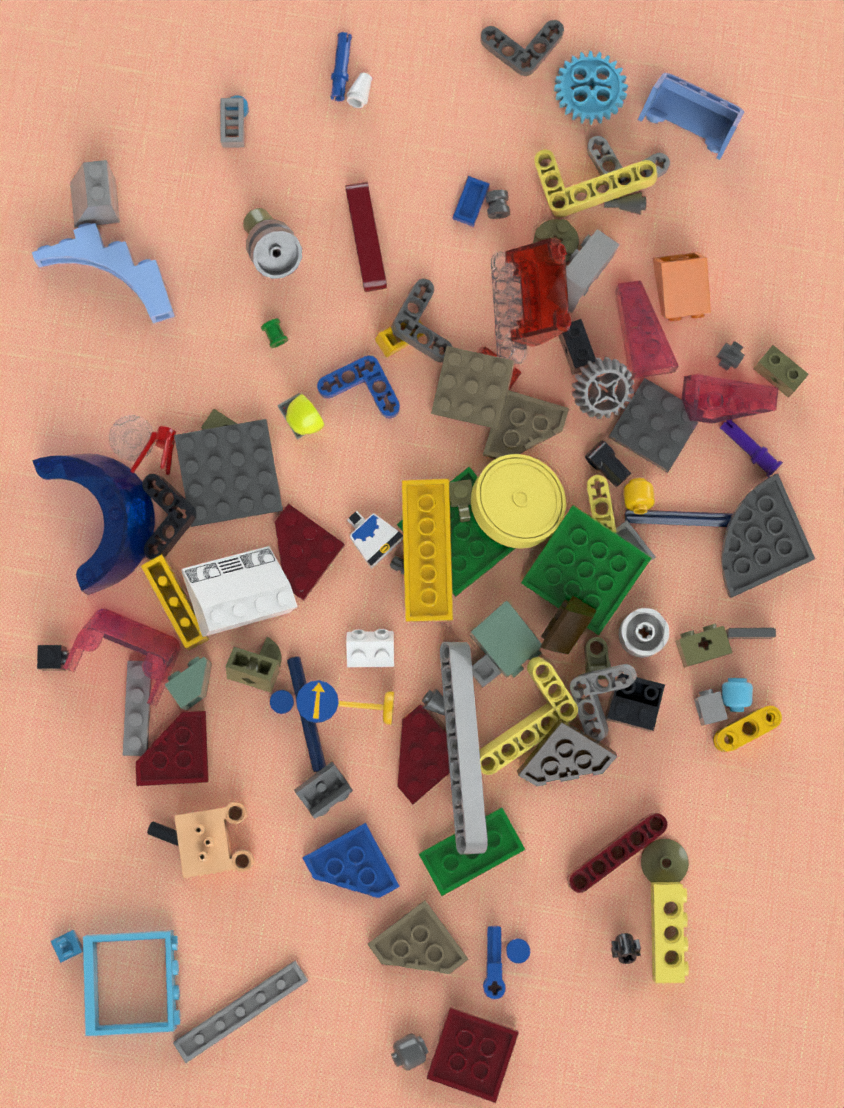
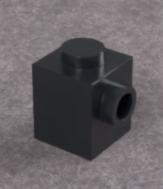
(51, 657)

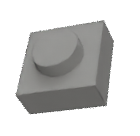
(485, 671)

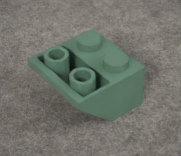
(191, 684)

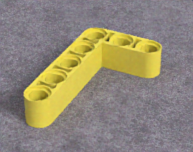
(590, 186)
(533, 721)

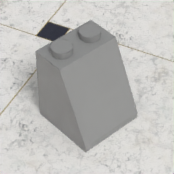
(94, 194)

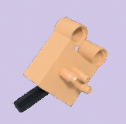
(204, 841)

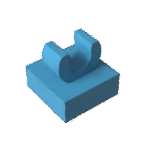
(67, 946)

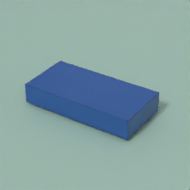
(471, 201)

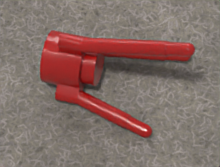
(165, 440)

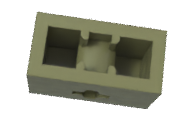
(781, 371)
(717, 645)
(252, 669)

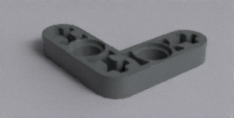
(520, 54)
(411, 321)

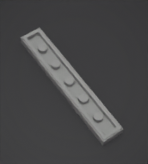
(240, 1011)

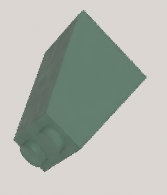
(506, 640)

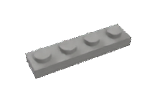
(136, 710)

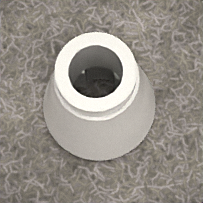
(359, 91)

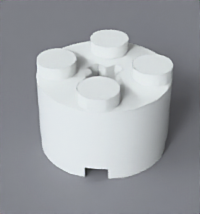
(654, 625)

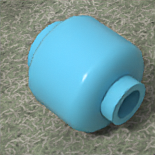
(737, 694)

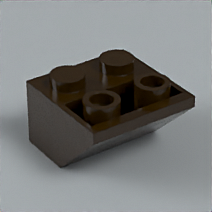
(567, 626)

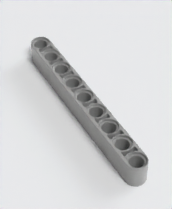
(463, 748)

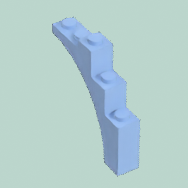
(116, 259)

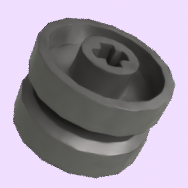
(274, 249)

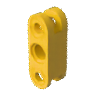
(758, 722)

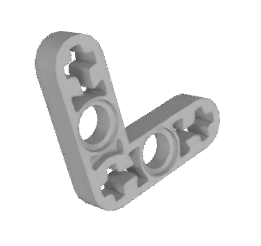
(606, 149)
(593, 688)

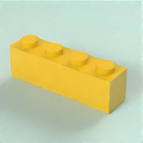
(174, 602)

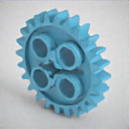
(589, 68)

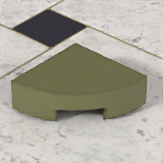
(271, 650)

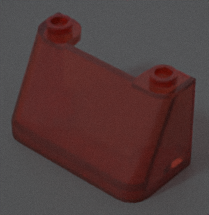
(543, 291)

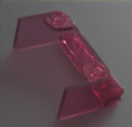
(159, 647)

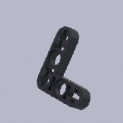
(174, 516)

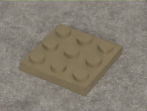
(473, 387)

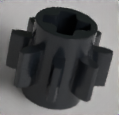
(625, 948)

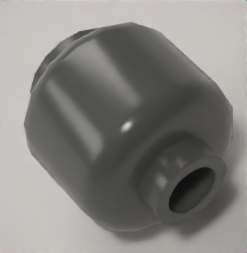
(409, 1052)

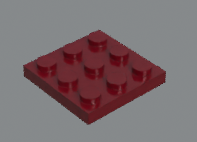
(472, 1054)

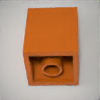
(682, 285)

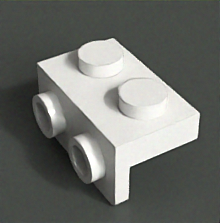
(370, 648)

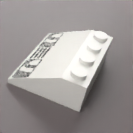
(238, 590)

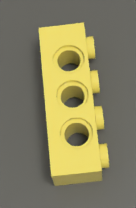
(661, 970)

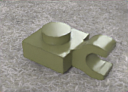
(461, 497)

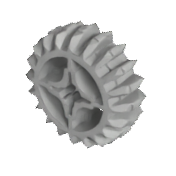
(614, 373)

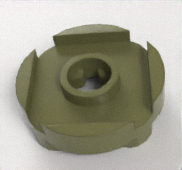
(561, 230)

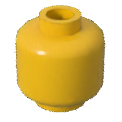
(639, 495)

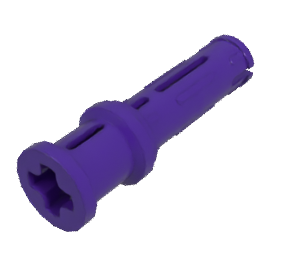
(759, 455)

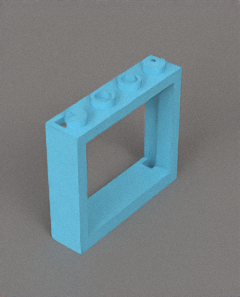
(91, 995)

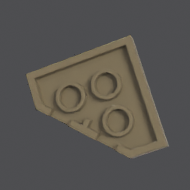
(524, 425)
(419, 943)

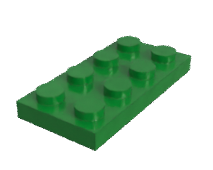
(452, 869)

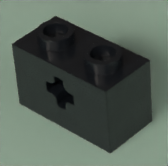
(577, 347)

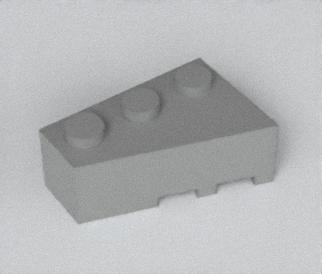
(588, 265)

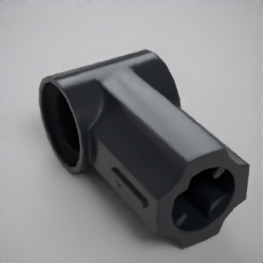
(603, 458)

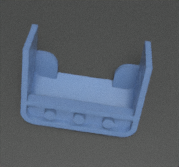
(693, 110)

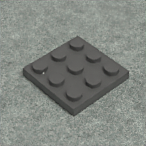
(654, 425)

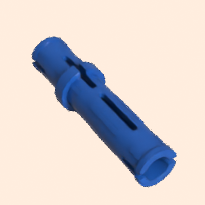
(340, 76)

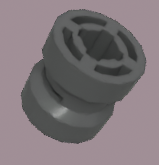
(497, 204)

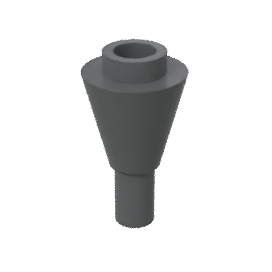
(632, 203)
(434, 702)

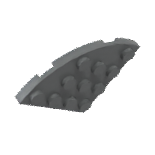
(762, 539)

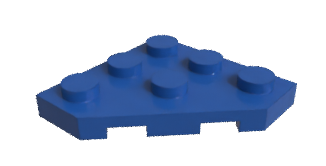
(353, 864)

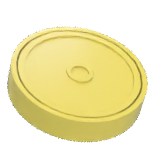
(518, 501)

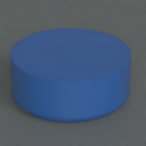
(281, 701)
(518, 950)

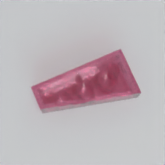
(643, 337)

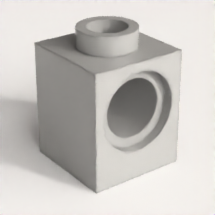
(710, 707)

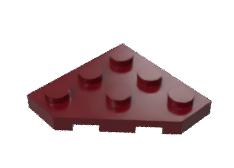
(304, 550)
(177, 754)
(422, 754)

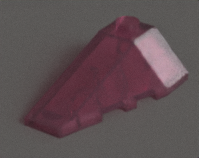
(721, 399)

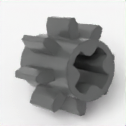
(730, 355)

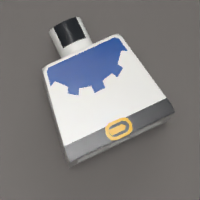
(373, 537)

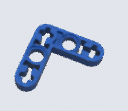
(369, 379)

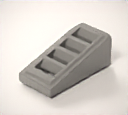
(232, 142)

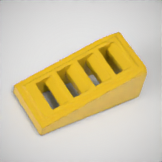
(389, 344)

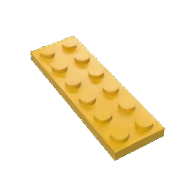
(427, 550)

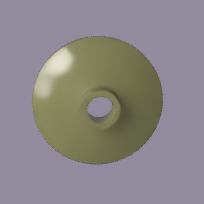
(655, 853)

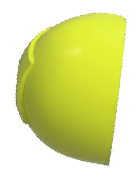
(303, 416)

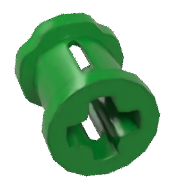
(274, 333)

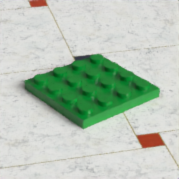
(471, 548)
(587, 563)

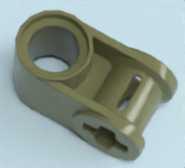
(596, 662)

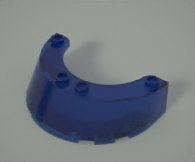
(125, 510)

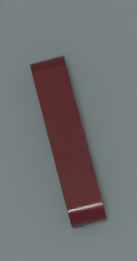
(366, 237)
(627, 846)

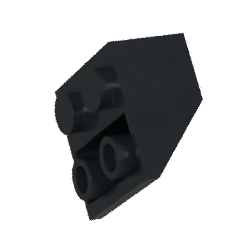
(636, 704)

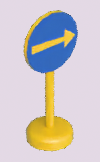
(319, 702)

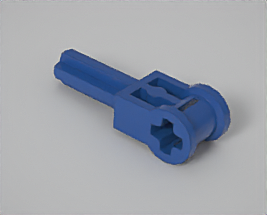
(494, 962)

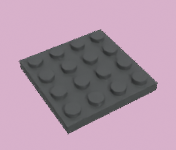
(229, 472)

